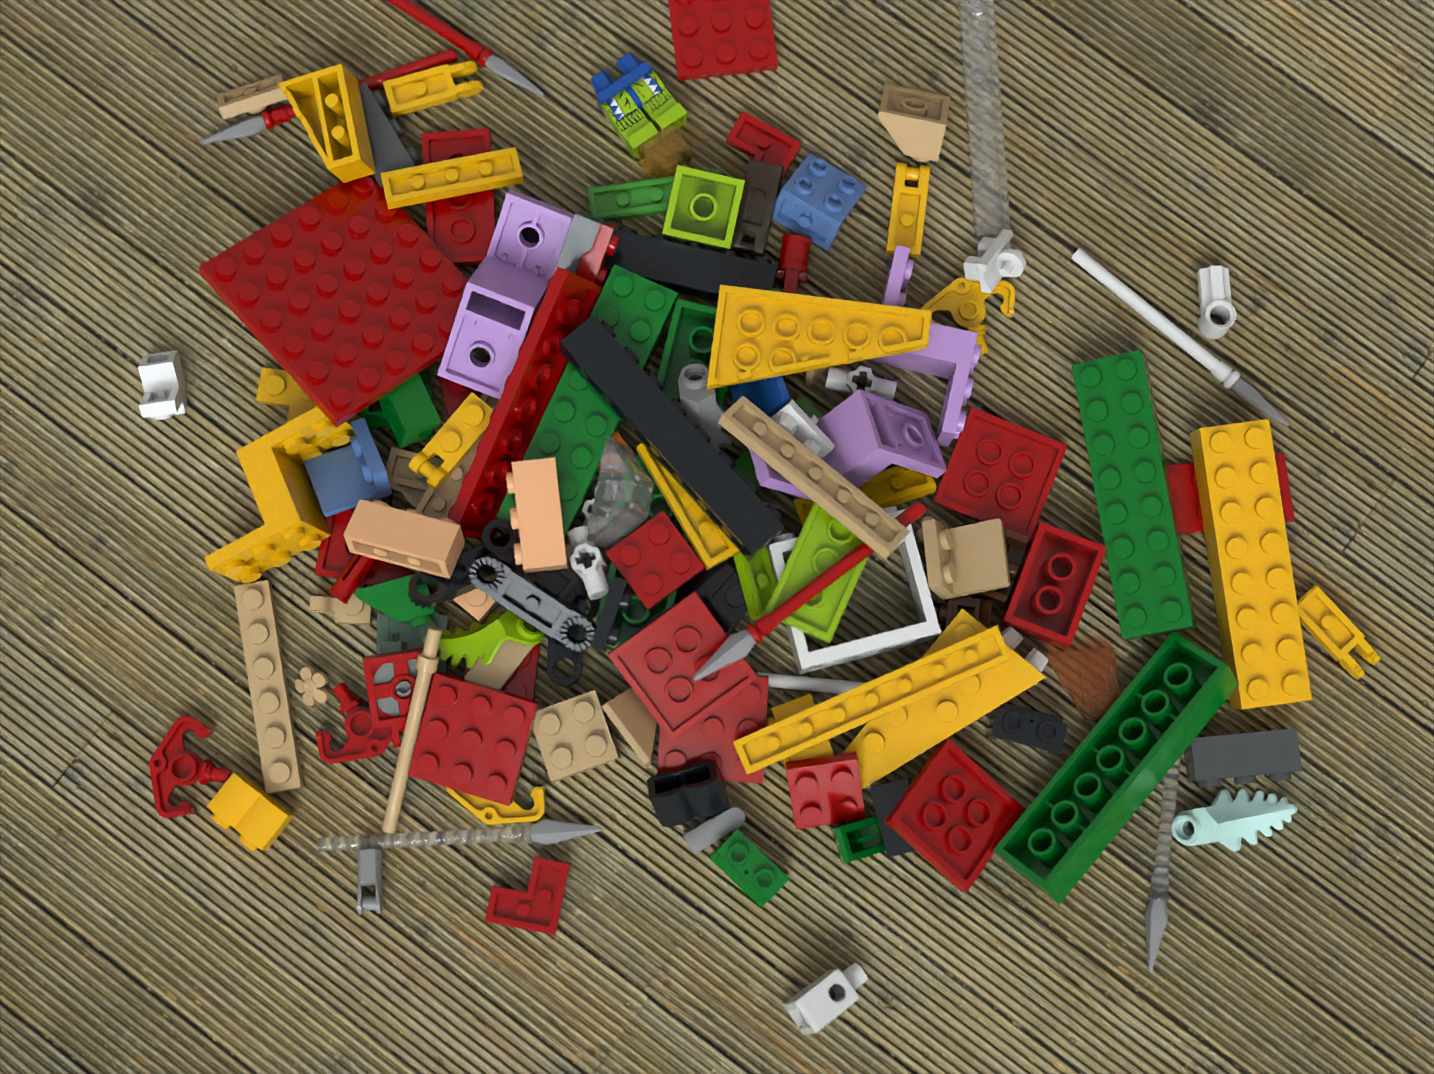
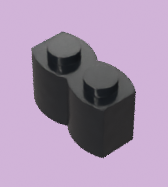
(688, 793)

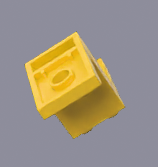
(282, 496)

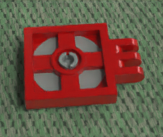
(390, 688)

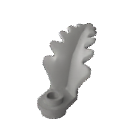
(702, 404)

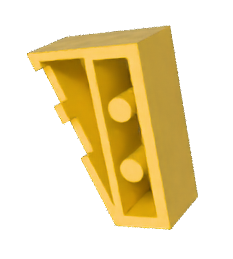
(334, 118)

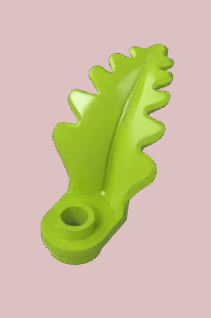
(486, 638)

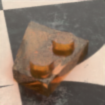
(1088, 678)

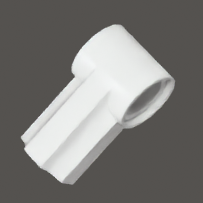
(1215, 299)

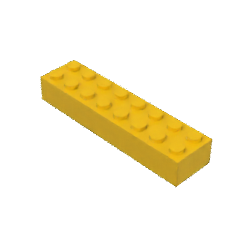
(1250, 563)

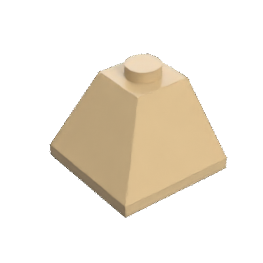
(915, 120)
(634, 723)

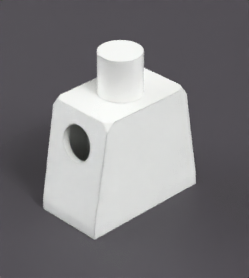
(814, 1008)

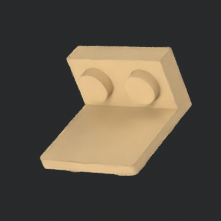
(965, 558)

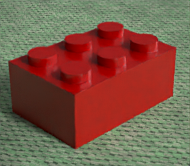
(1052, 585)

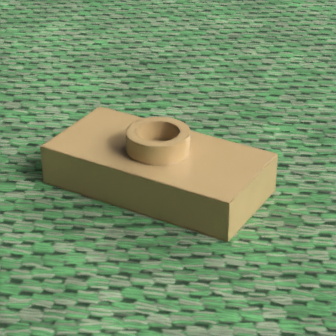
(251, 97)

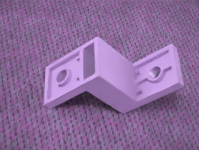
(504, 294)
(949, 353)
(868, 438)

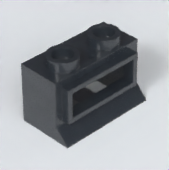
(1027, 728)

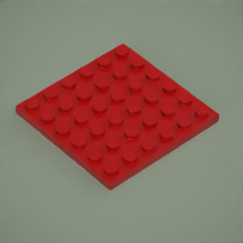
(343, 295)

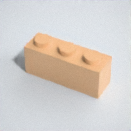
(537, 515)
(404, 538)

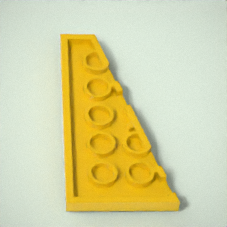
(788, 333)
(915, 728)

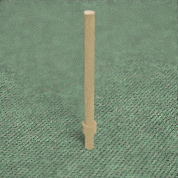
(426, 665)

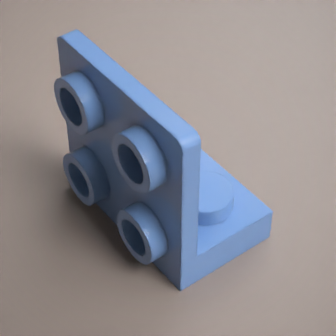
(817, 201)
(349, 473)

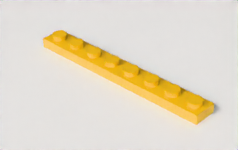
(872, 700)

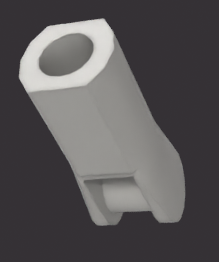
(714, 828)
(369, 873)

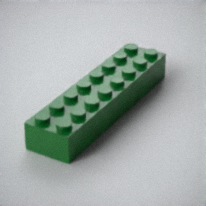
(576, 416)
(1134, 496)
(1116, 766)

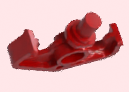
(363, 739)
(175, 766)

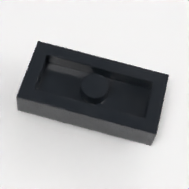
(616, 601)

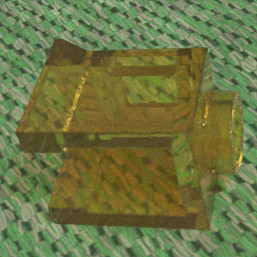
(663, 153)

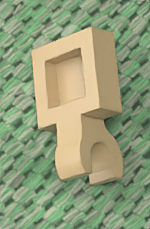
(351, 613)

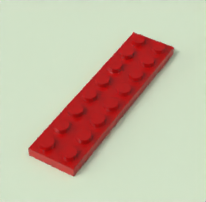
(523, 401)

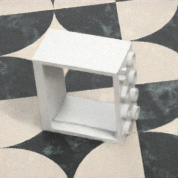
(865, 647)

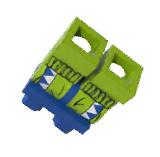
(636, 103)

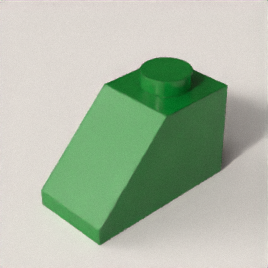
(393, 600)

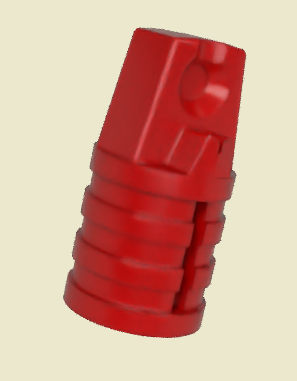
(793, 261)

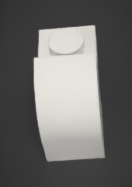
(163, 385)

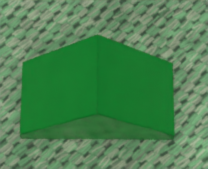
(858, 840)

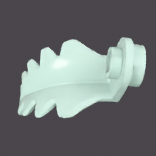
(1232, 819)

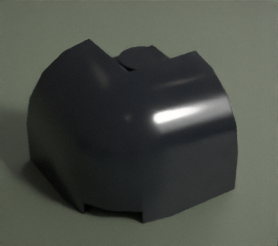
(721, 594)

